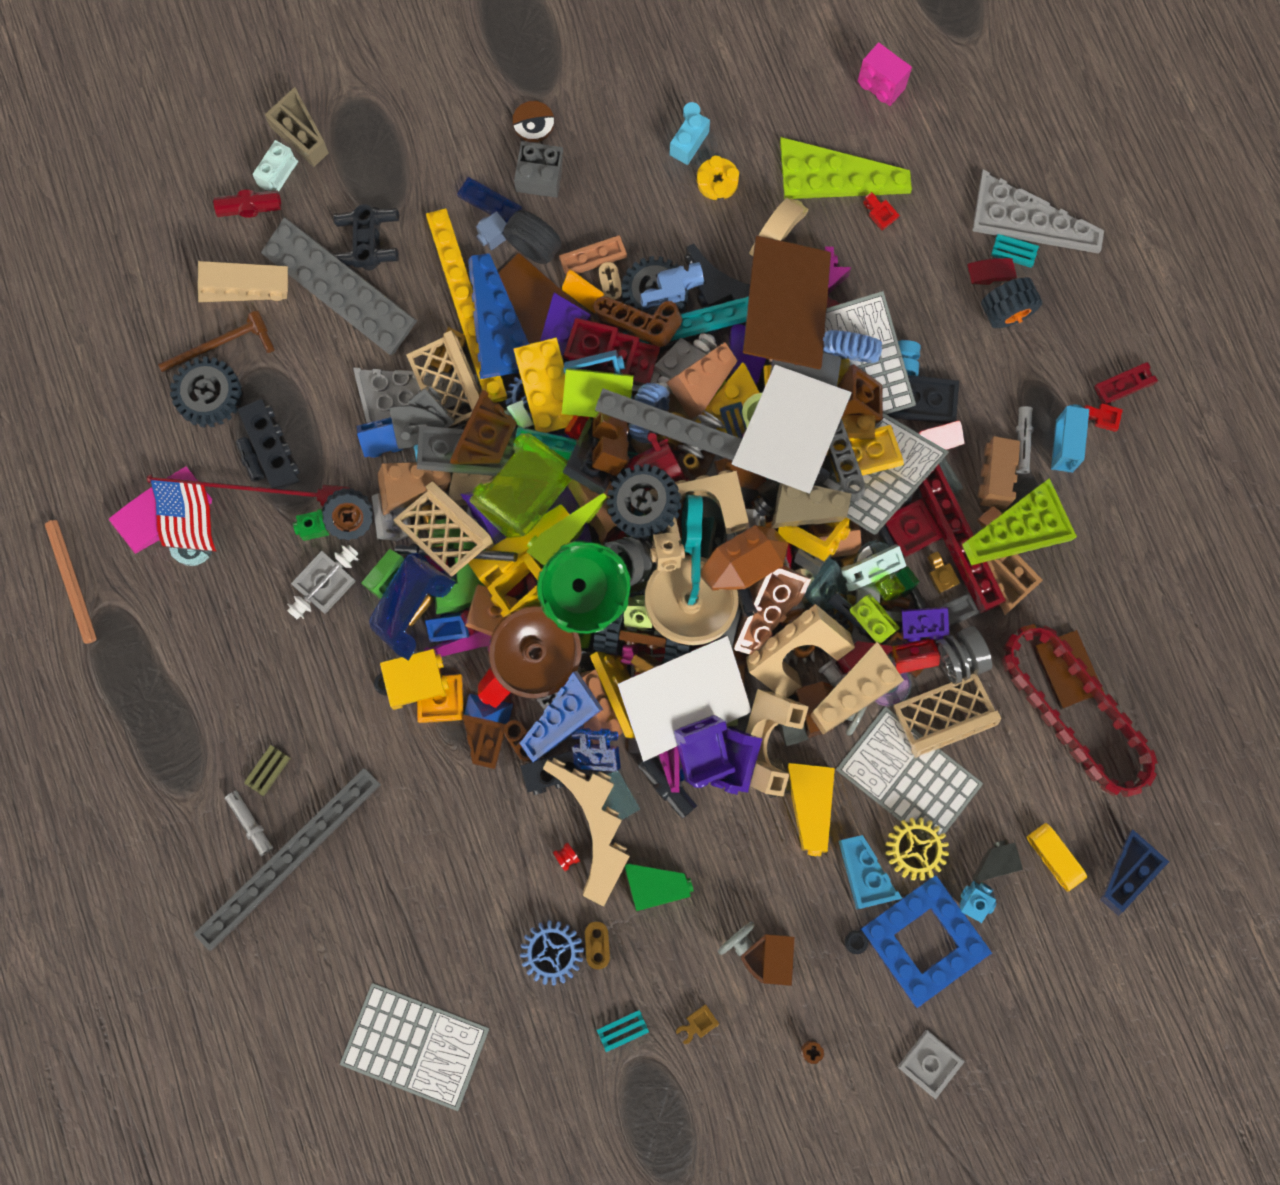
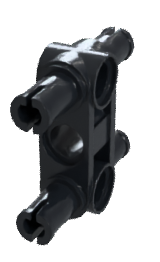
(367, 236)

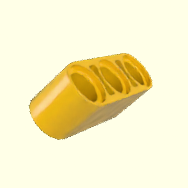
(1056, 857)

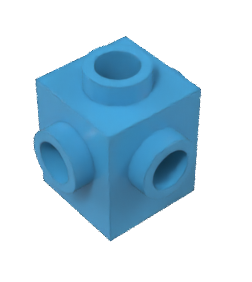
(977, 901)

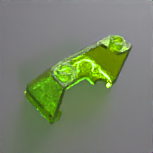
(522, 487)

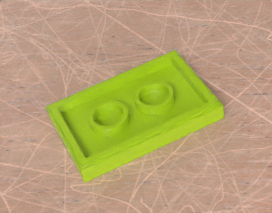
(584, 388)

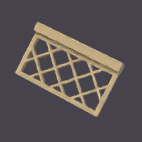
(461, 369)
(460, 520)
(953, 733)

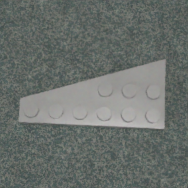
(1029, 218)
(389, 389)

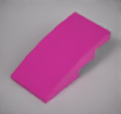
(138, 518)

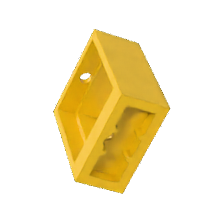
(813, 544)
(510, 578)

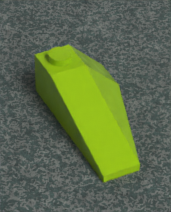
(564, 531)

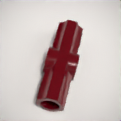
(247, 203)

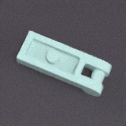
(873, 567)

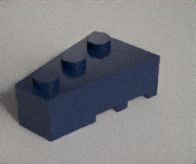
(1132, 872)

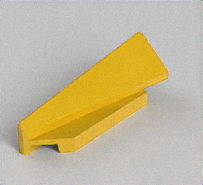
(490, 570)

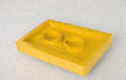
(874, 454)

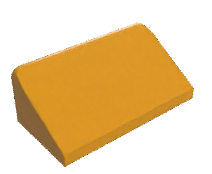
(581, 290)

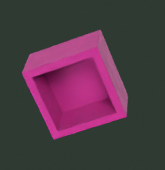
(884, 74)

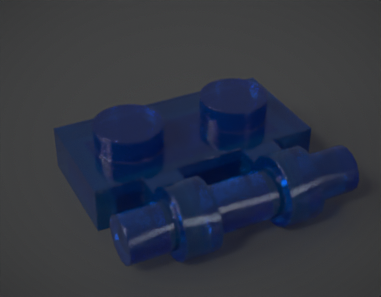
(596, 757)

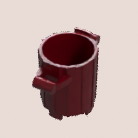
(659, 456)

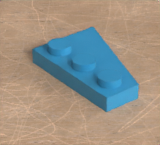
(866, 877)

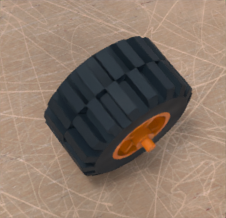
(1011, 302)

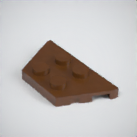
(485, 434)

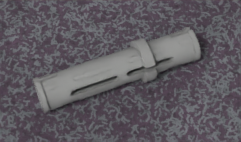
(1025, 414)
(248, 822)

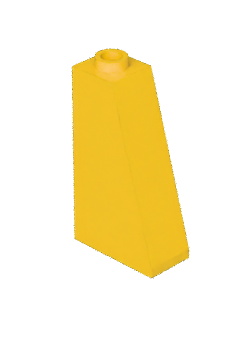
(812, 804)

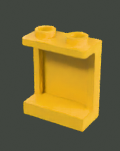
(414, 679)

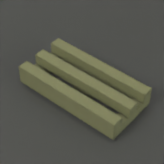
(255, 786)

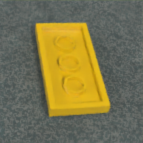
(543, 383)
(611, 673)

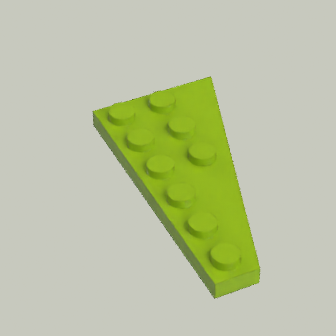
(821, 173)
(1026, 526)

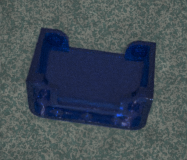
(403, 598)

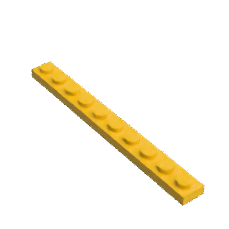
(461, 294)

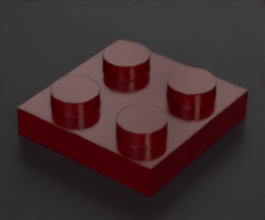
(913, 528)

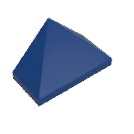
(446, 627)
(478, 709)

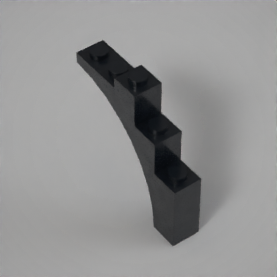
(717, 286)

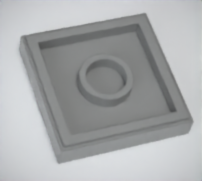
(930, 1064)

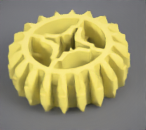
(922, 858)

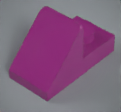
(837, 274)

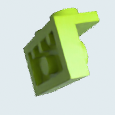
(874, 618)

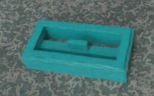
(1015, 247)
(604, 1039)

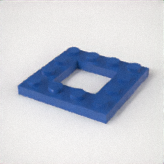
(969, 950)

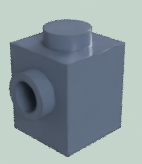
(491, 231)

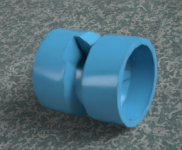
(910, 353)

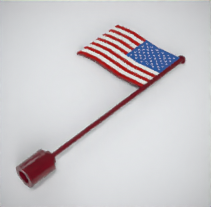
(185, 509)

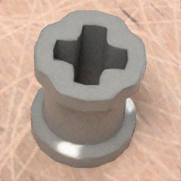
(832, 672)

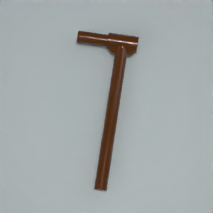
(254, 324)

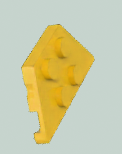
(735, 390)

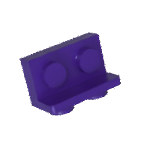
(925, 623)

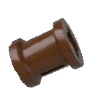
(816, 1058)

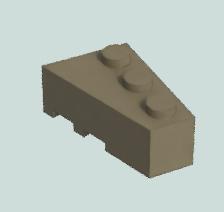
(296, 127)
(800, 508)

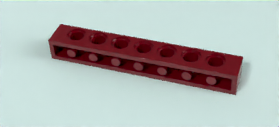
(956, 532)

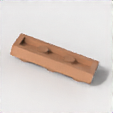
(593, 255)

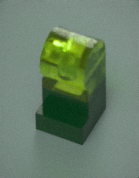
(897, 584)

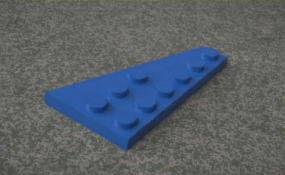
(494, 320)

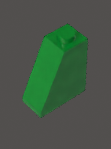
(656, 886)

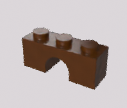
(611, 451)

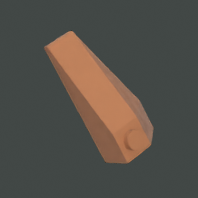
(773, 599)

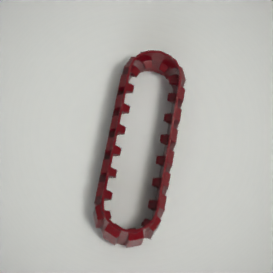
(1105, 703)

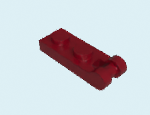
(1125, 384)

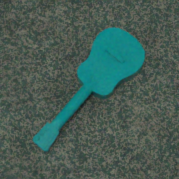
(691, 539)

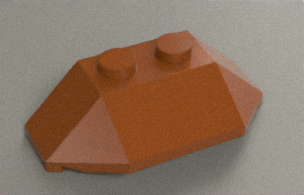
(745, 559)

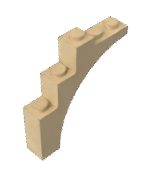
(607, 858)

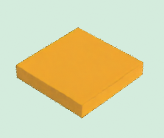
(446, 707)

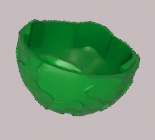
(604, 591)

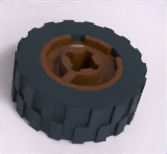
(347, 501)

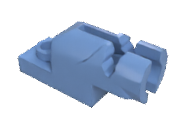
(672, 285)

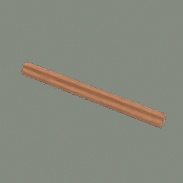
(70, 581)

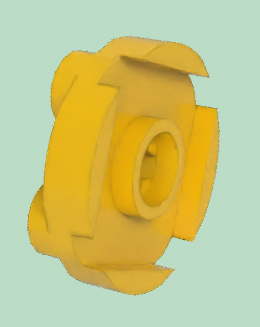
(718, 189)

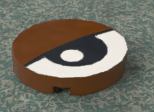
(533, 121)

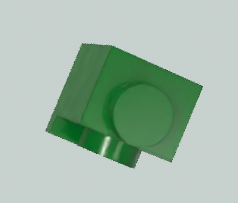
(317, 528)

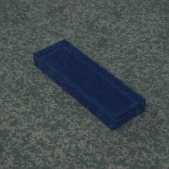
(487, 199)

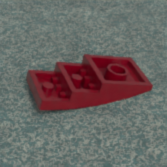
(594, 338)

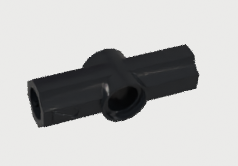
(680, 801)

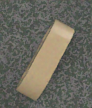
(615, 281)

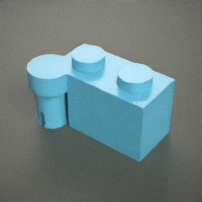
(690, 134)

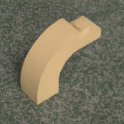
(783, 220)

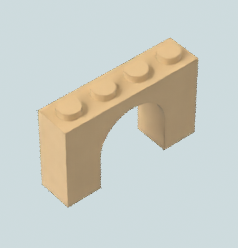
(723, 490)
(810, 628)
(767, 712)

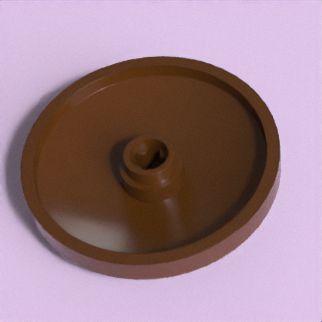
(532, 653)

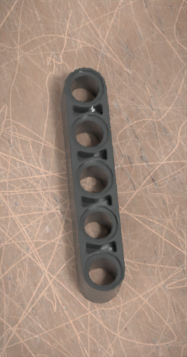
(844, 457)

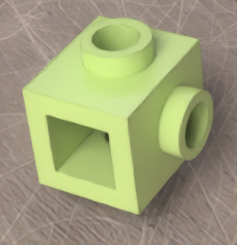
(636, 615)

